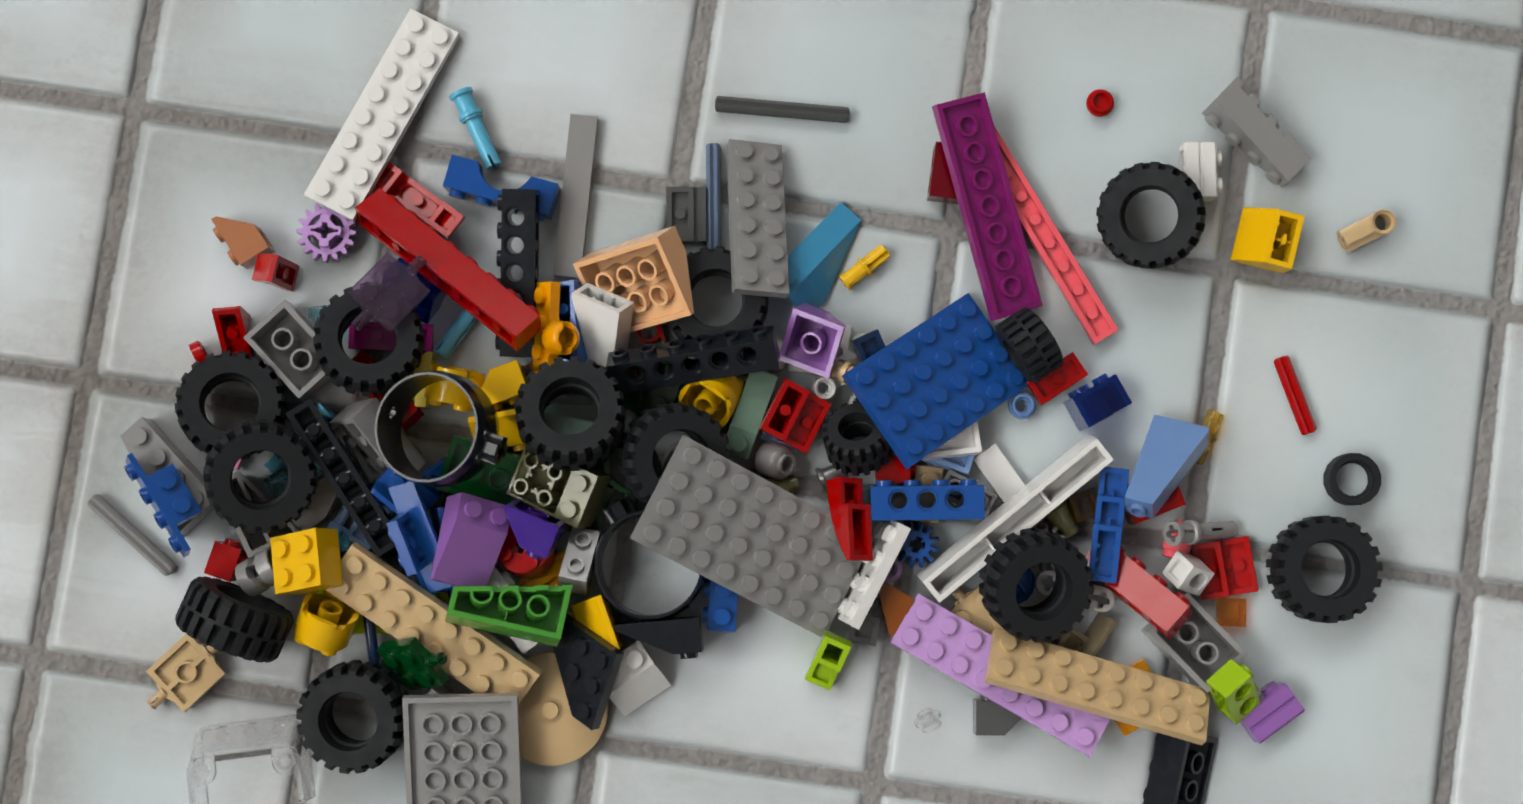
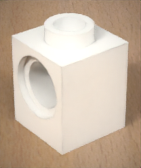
(1188, 573)

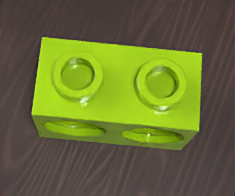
(1234, 691)

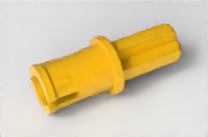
(864, 266)

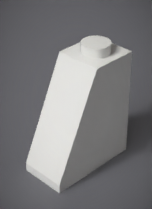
(602, 321)

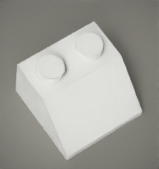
(637, 679)

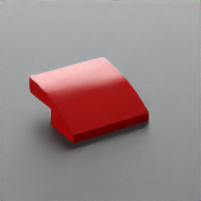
(1232, 566)

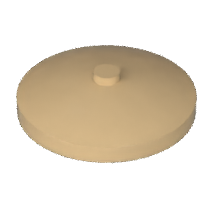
(546, 724)

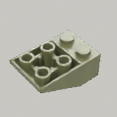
(560, 493)

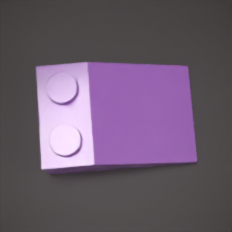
(469, 540)

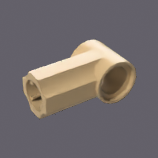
(1365, 230)

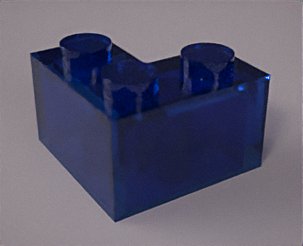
(1094, 404)

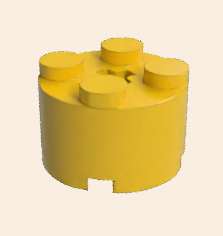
(447, 392)
(714, 396)
(325, 623)

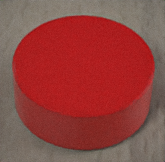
(198, 351)

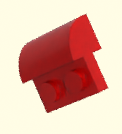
(794, 416)

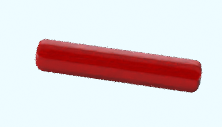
(1295, 395)

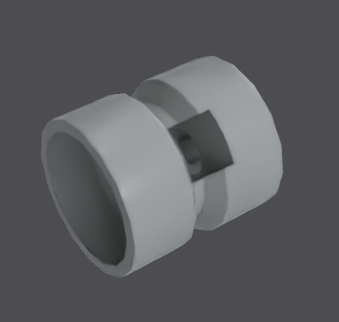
(256, 573)

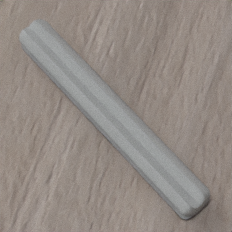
(131, 534)

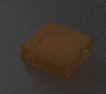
(1231, 612)

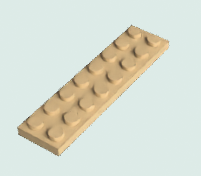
(411, 611)
(1098, 686)

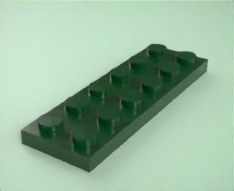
(495, 479)

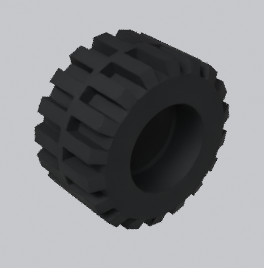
(1029, 344)
(857, 455)

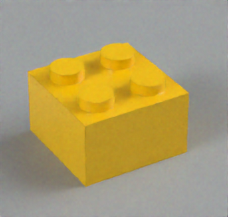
(306, 561)

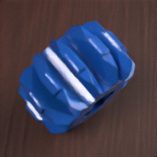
(920, 553)

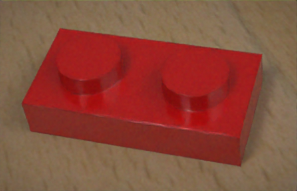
(1058, 380)

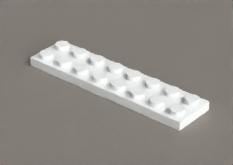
(382, 114)

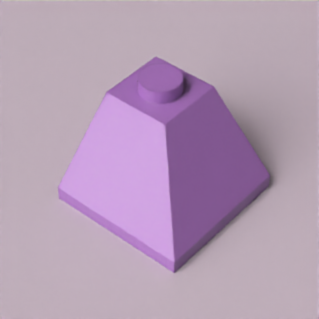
(812, 340)

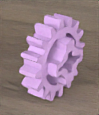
(326, 244)

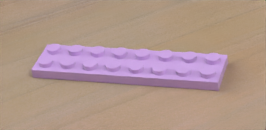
(963, 653)

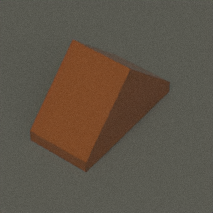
(893, 606)

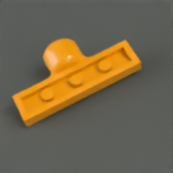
(555, 335)

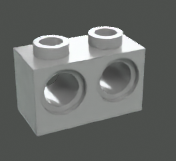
(579, 560)

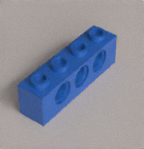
(971, 507)

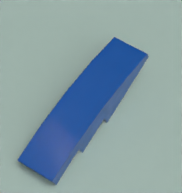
(1108, 524)

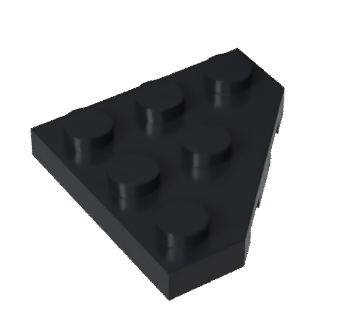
(587, 671)

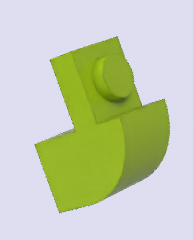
(828, 660)

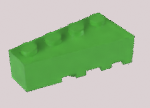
(512, 610)

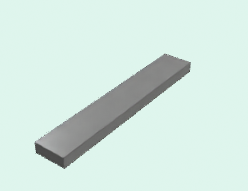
(575, 194)

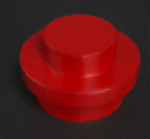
(1100, 103)

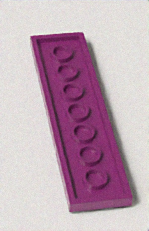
(987, 205)

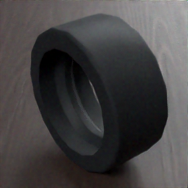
(1373, 476)

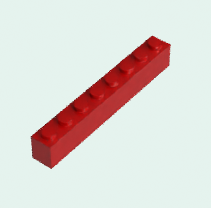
(449, 269)

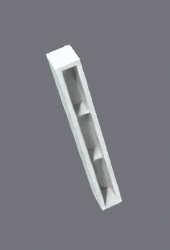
(1017, 513)

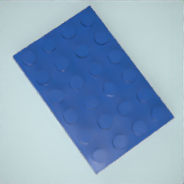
(935, 380)

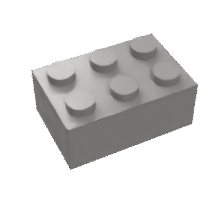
(287, 345)
(1197, 646)

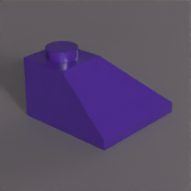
(534, 529)

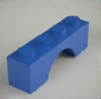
(466, 178)

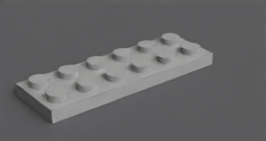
(757, 219)

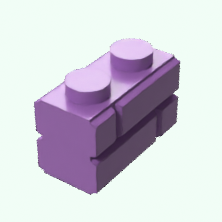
(1274, 712)

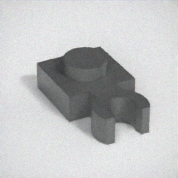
(869, 629)

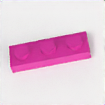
(377, 338)

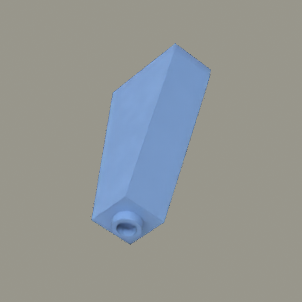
(1163, 463)

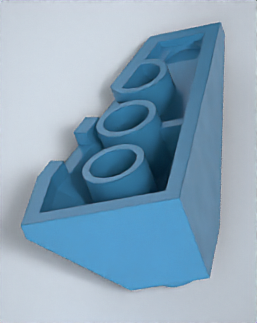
(820, 256)

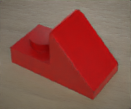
(275, 271)
(231, 328)

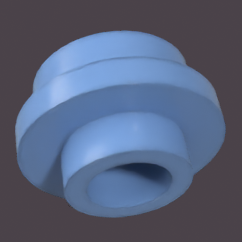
(1030, 405)

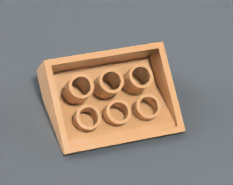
(645, 271)

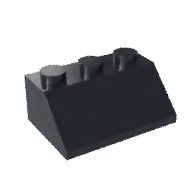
(1179, 771)

